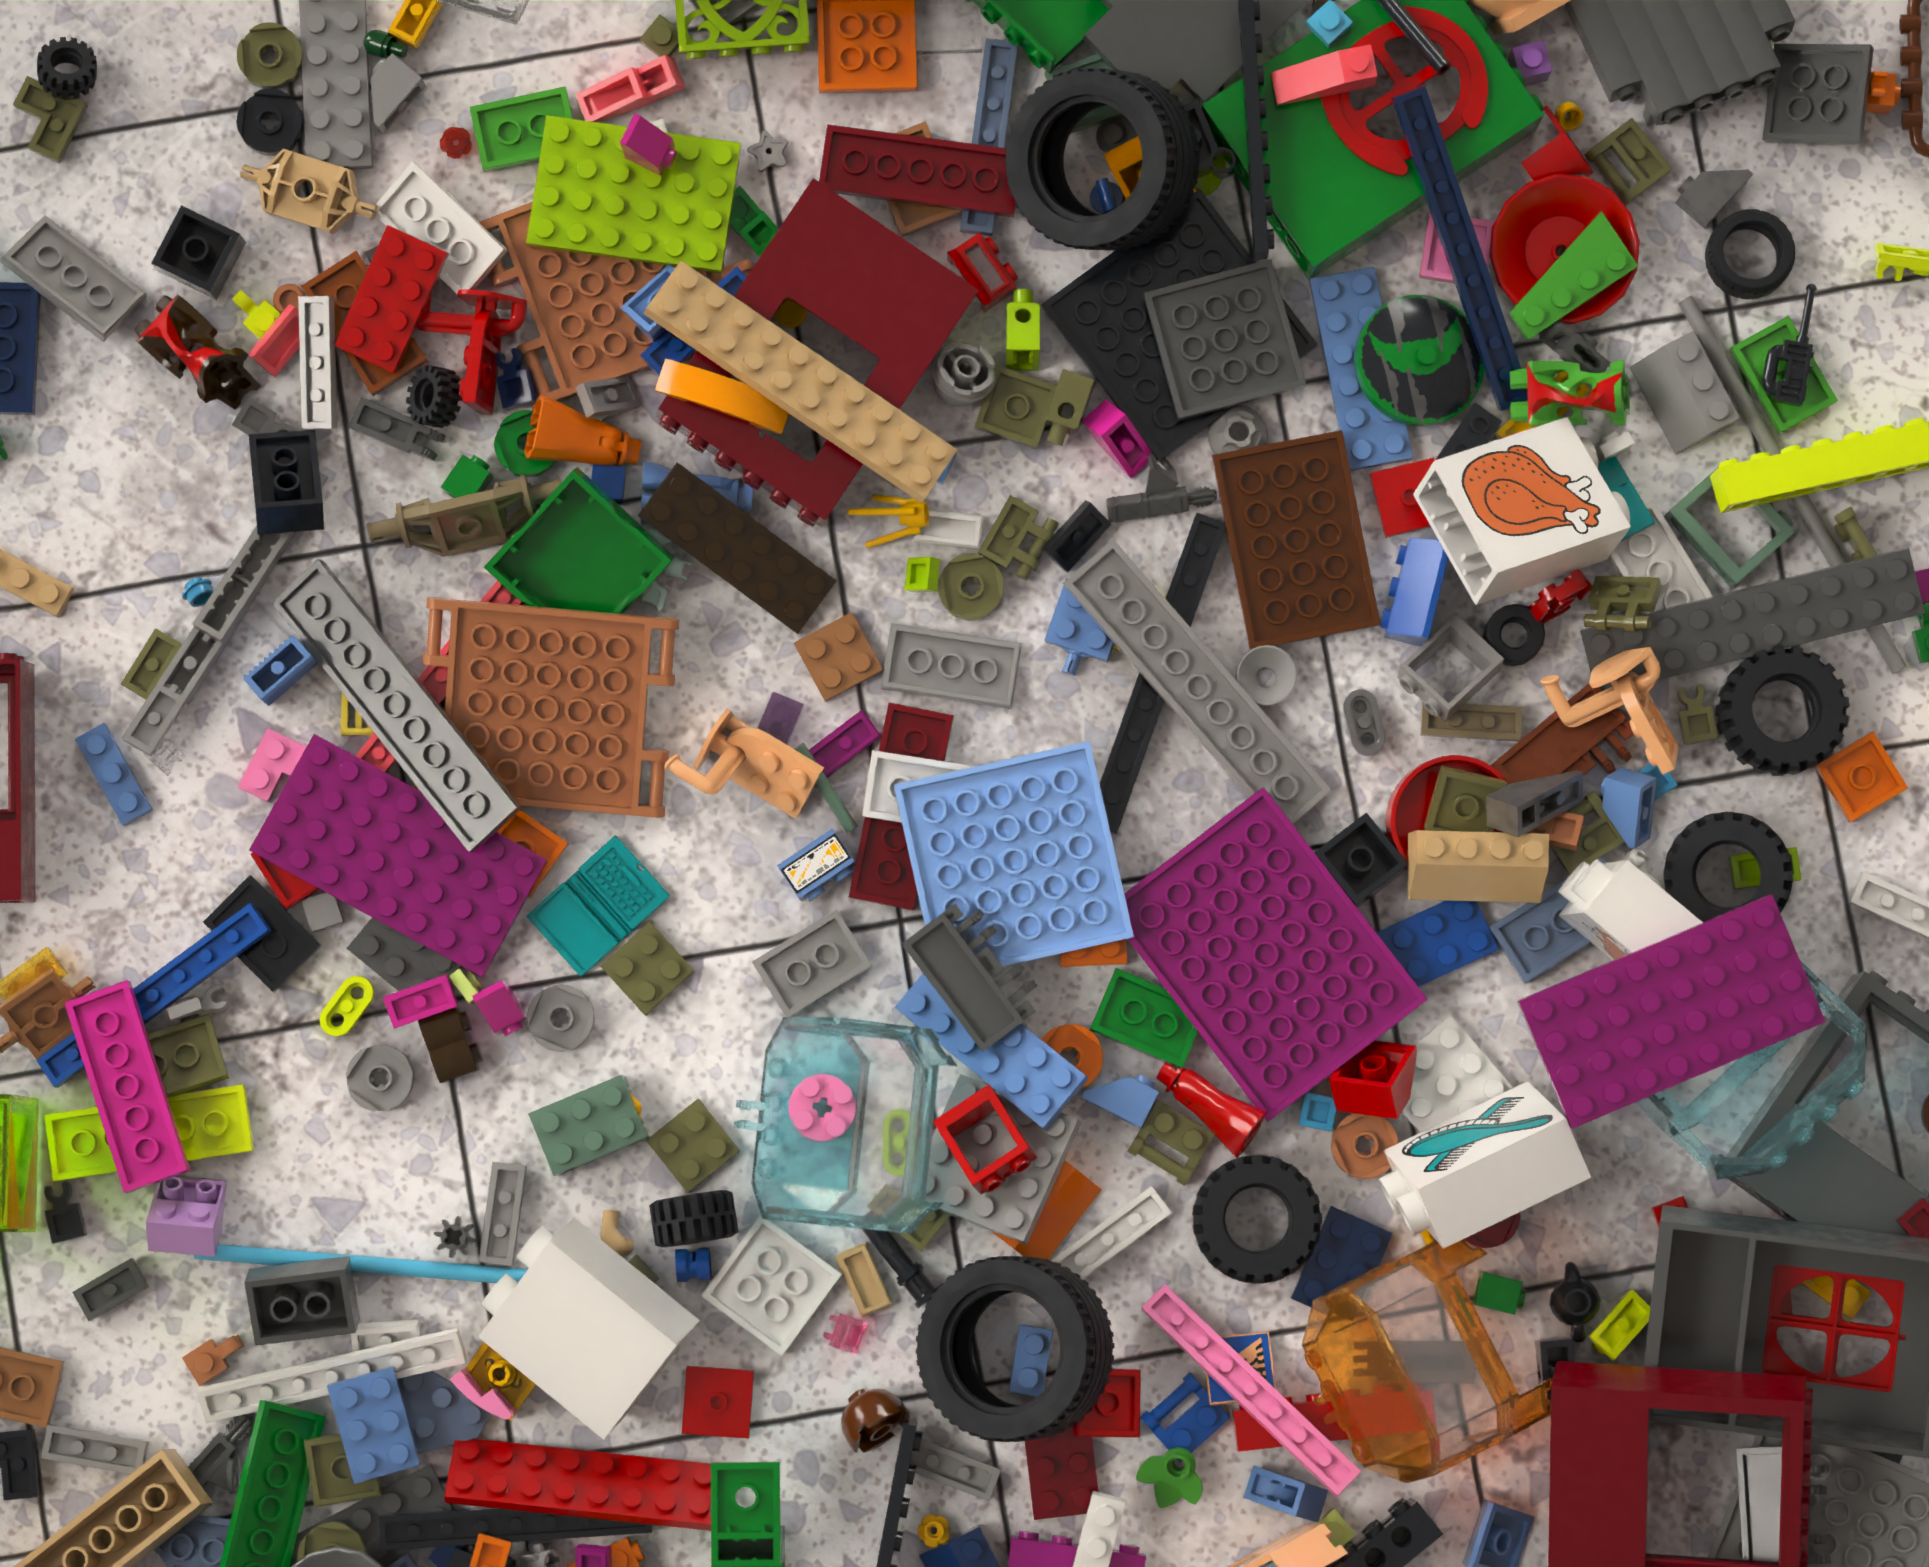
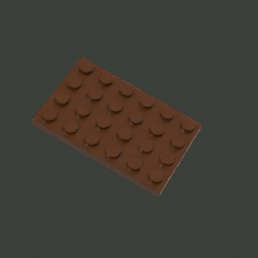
(1295, 540)

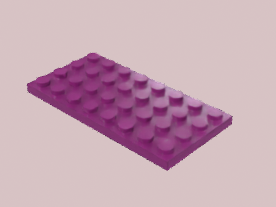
(396, 856)
(1671, 1011)

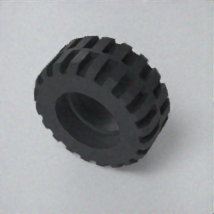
(1813, 679)
(1720, 829)
(1302, 1210)

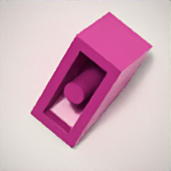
(648, 145)
(1118, 437)
(500, 1008)

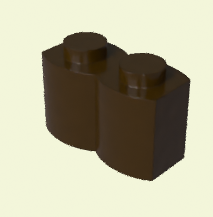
(450, 1044)

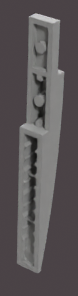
(208, 638)

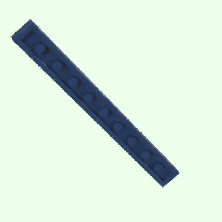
(1459, 243)

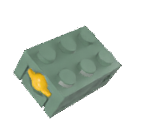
(589, 1125)

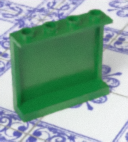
(1044, 27)

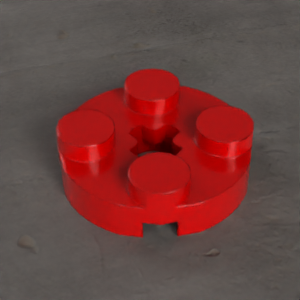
(1557, 600)

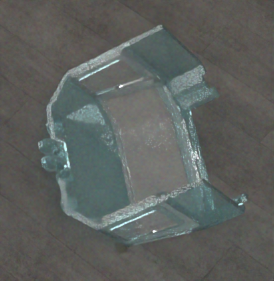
(881, 1163)

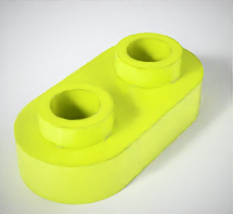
(347, 1006)

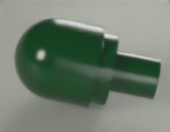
(383, 44)

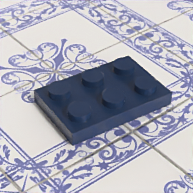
(1343, 1252)

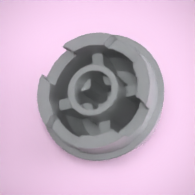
(963, 373)

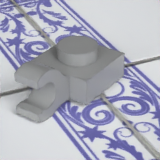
(191, 1008)

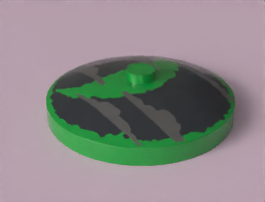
(1418, 360)

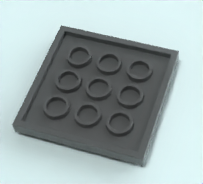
(1224, 339)

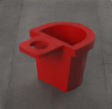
(1557, 156)

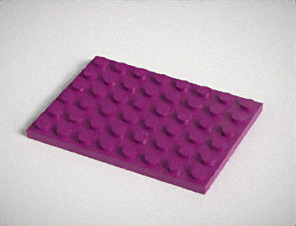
(1267, 954)

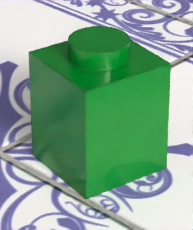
(467, 477)
(1499, 1293)

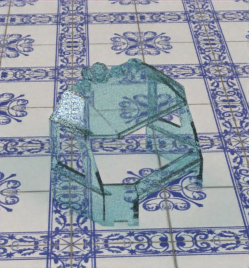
(1793, 1127)

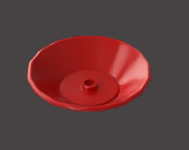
(1553, 215)

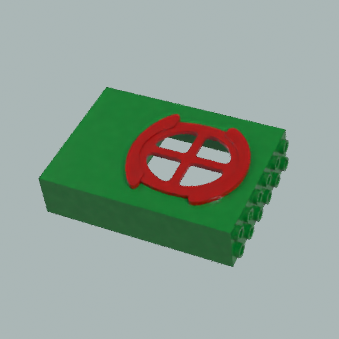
(1338, 180)

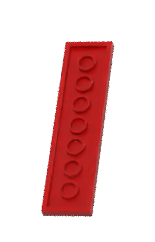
(580, 1483)

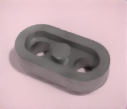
(1364, 723)

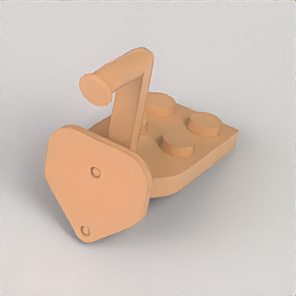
(1626, 690)
(753, 762)

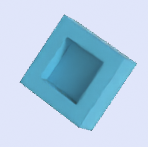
(1329, 23)

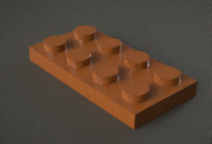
(343, 283)

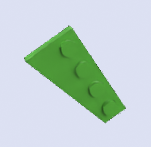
(1581, 272)

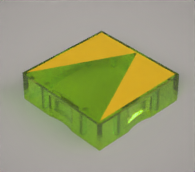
(18, 1162)

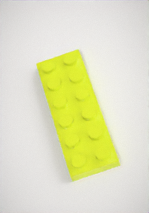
(207, 1121)

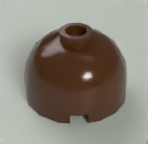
(871, 1417)

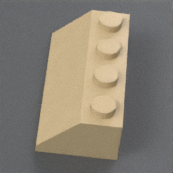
(1477, 866)

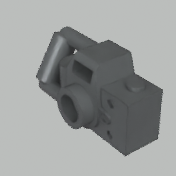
(1574, 347)

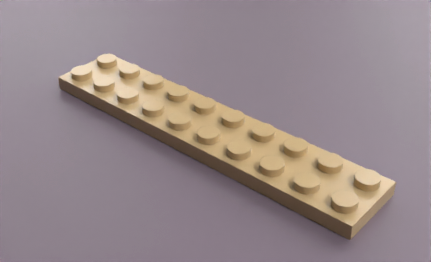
(800, 381)

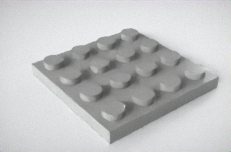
(1021, 1198)

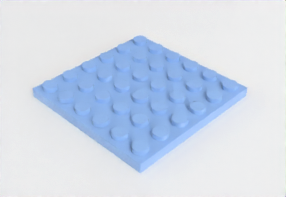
(1023, 847)

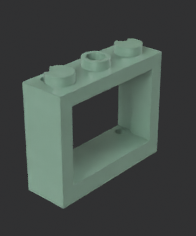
(1711, 551)

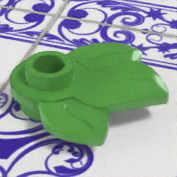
(1169, 1480)

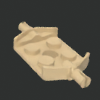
(332, 198)

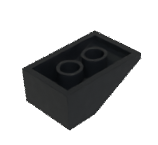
(286, 482)

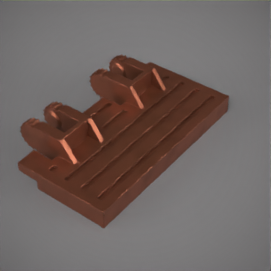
(1562, 749)

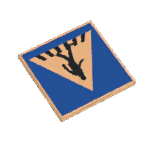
(1256, 1351)

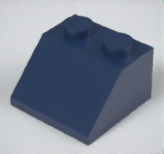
(963, 1550)

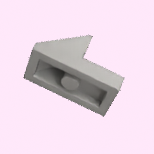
(608, 397)

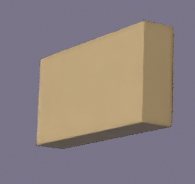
(863, 1279)

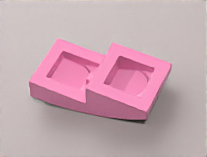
(492, 1401)

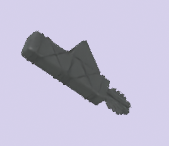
(1160, 496)
(215, 1460)

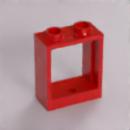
(969, 1113)

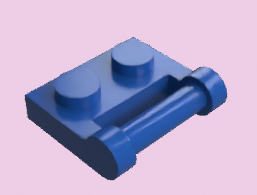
(1193, 1425)

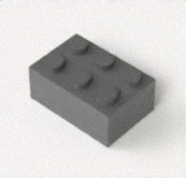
(302, 1300)

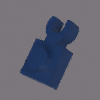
(516, 384)

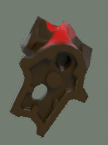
(197, 350)

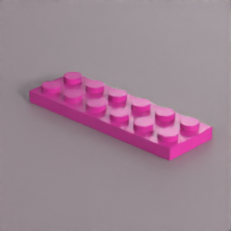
(127, 1086)

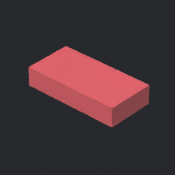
(278, 342)

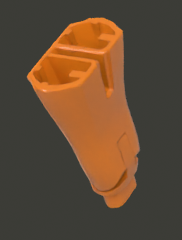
(571, 437)

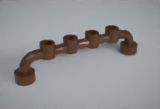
(1912, 86)

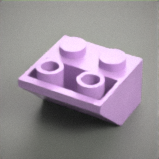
(186, 1216)

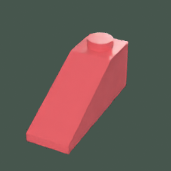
(1325, 75)

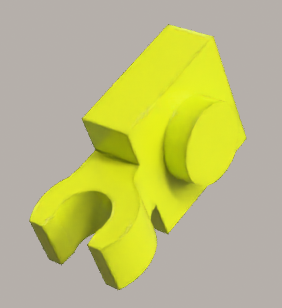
(259, 317)

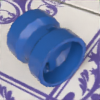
(693, 1264)

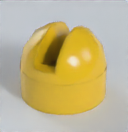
(1575, 113)

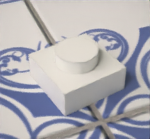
(1614, 445)

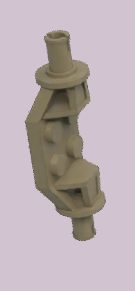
(464, 521)

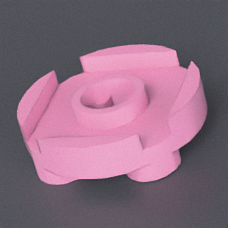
(838, 1097)

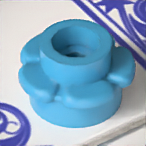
(197, 591)

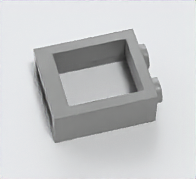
(1471, 645)

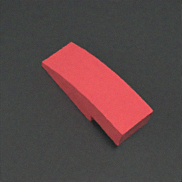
(631, 90)

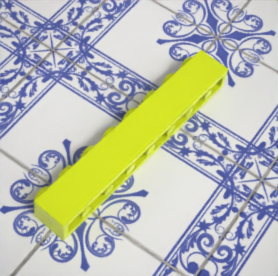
(1822, 466)

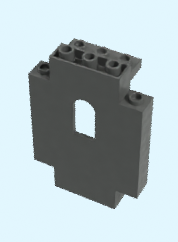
(1181, 39)

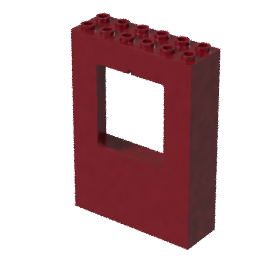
(863, 286)

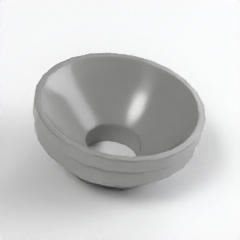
(1219, 436)
(1275, 660)

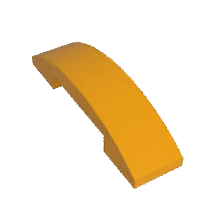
(720, 394)

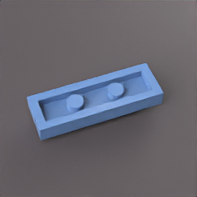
(114, 774)

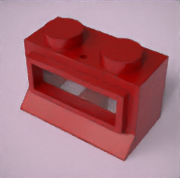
(982, 269)

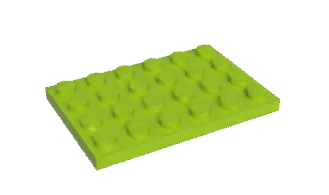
(613, 208)

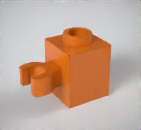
(1882, 92)

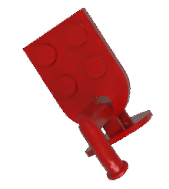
(485, 334)

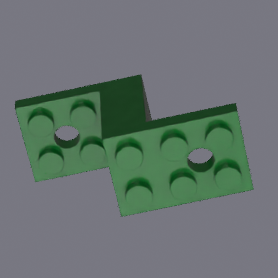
(752, 1533)

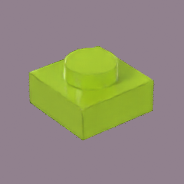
(922, 574)

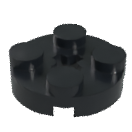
(257, 109)

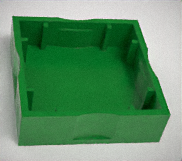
(579, 552)

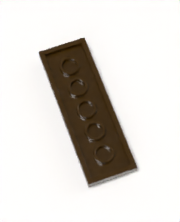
(737, 548)

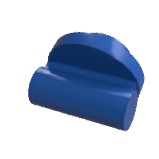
(1105, 196)

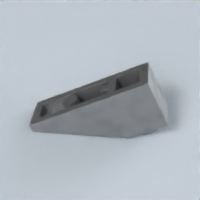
(1532, 802)

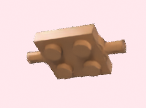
(39, 1013)

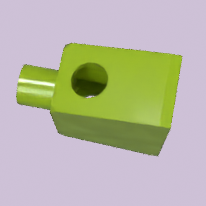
(1023, 332)

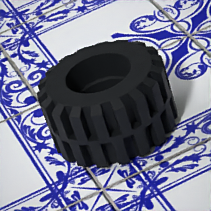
(693, 1218)

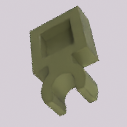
(1696, 722)

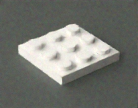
(1450, 1077)
(771, 1285)

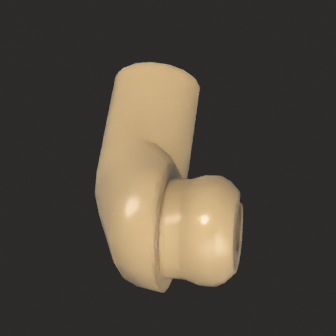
(611, 1235)

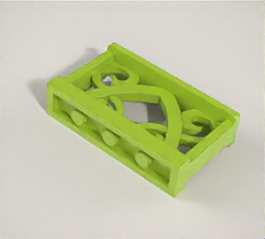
(742, 40)

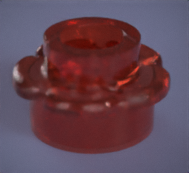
(452, 134)

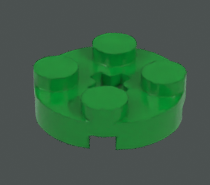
(507, 448)

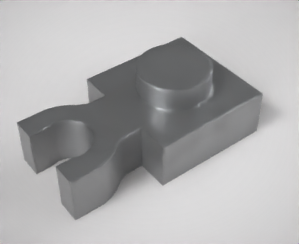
(258, 419)

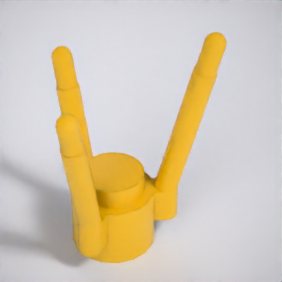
(910, 513)

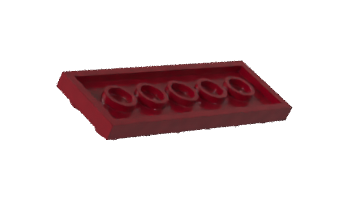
(916, 170)
(883, 861)

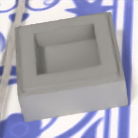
(322, 911)

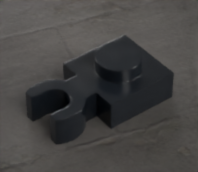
(66, 1219)

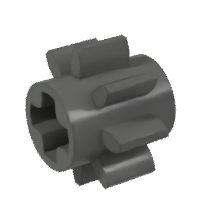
(464, 1239)

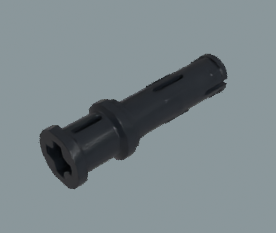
(903, 1266)

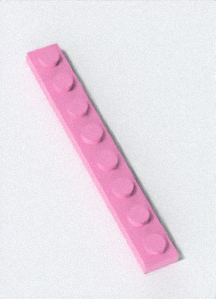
(1251, 1390)

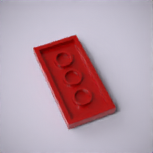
(391, 299)

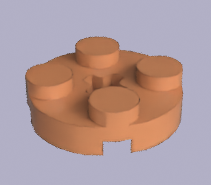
(1346, 1138)

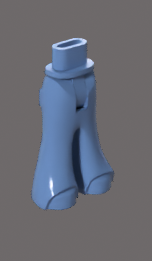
(738, 494)

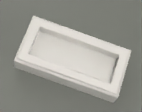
(952, 530)

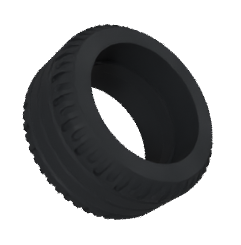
(1770, 227)

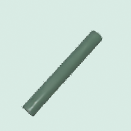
(830, 795)

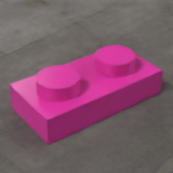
(420, 1001)

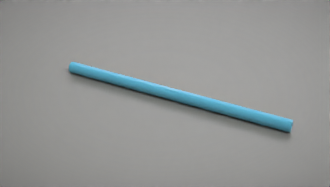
(368, 1264)

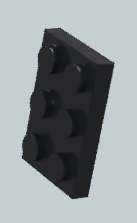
(280, 951)

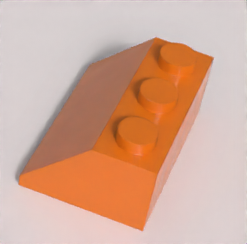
(1065, 1205)

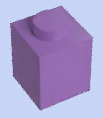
(1531, 61)

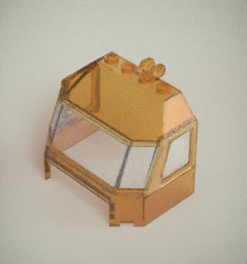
(1414, 1366)

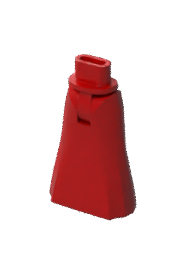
(1227, 1117)

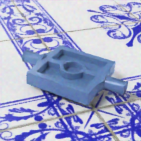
(1077, 633)

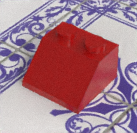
(1375, 1080)

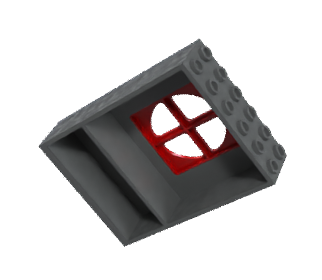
(1721, 1311)

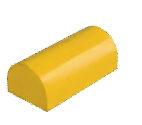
(414, 21)

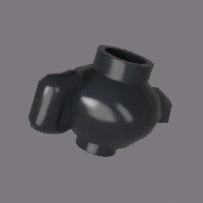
(1575, 1302)

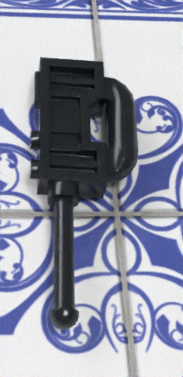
(1797, 359)

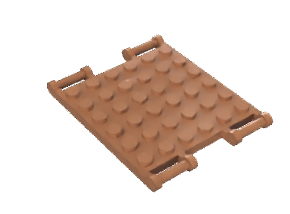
(578, 307)
(556, 700)

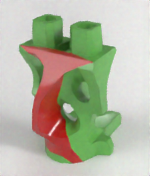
(1546, 395)

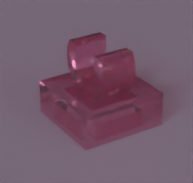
(847, 1333)

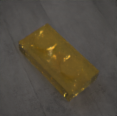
(30, 971)

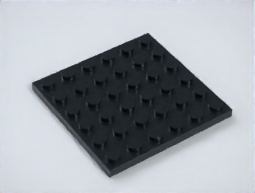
(1112, 332)

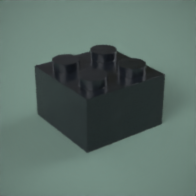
(198, 252)
(1362, 860)

